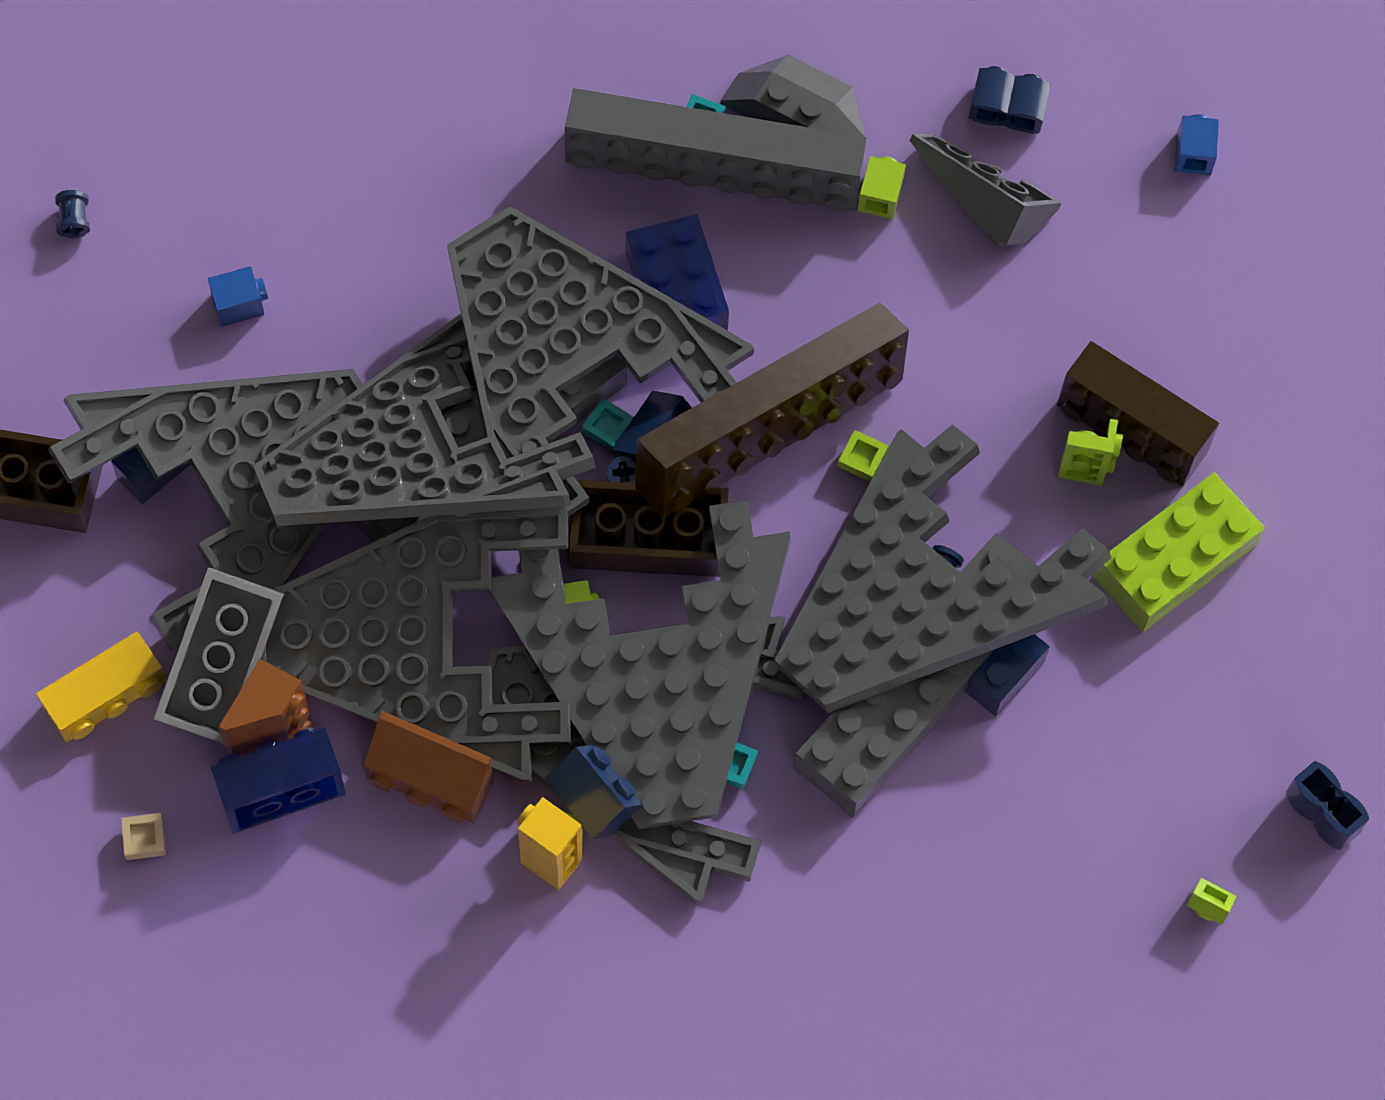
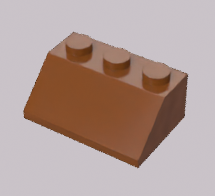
(265, 710)
(428, 768)

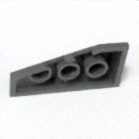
(996, 205)

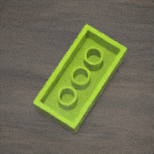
(1179, 551)

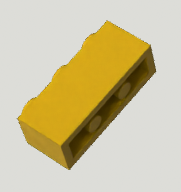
(102, 687)
(549, 842)

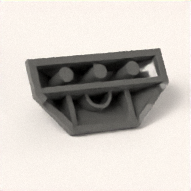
(795, 95)

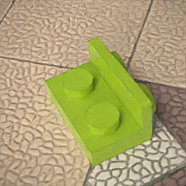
(1090, 456)

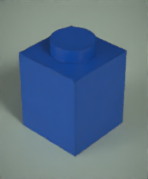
(1196, 144)
(237, 295)

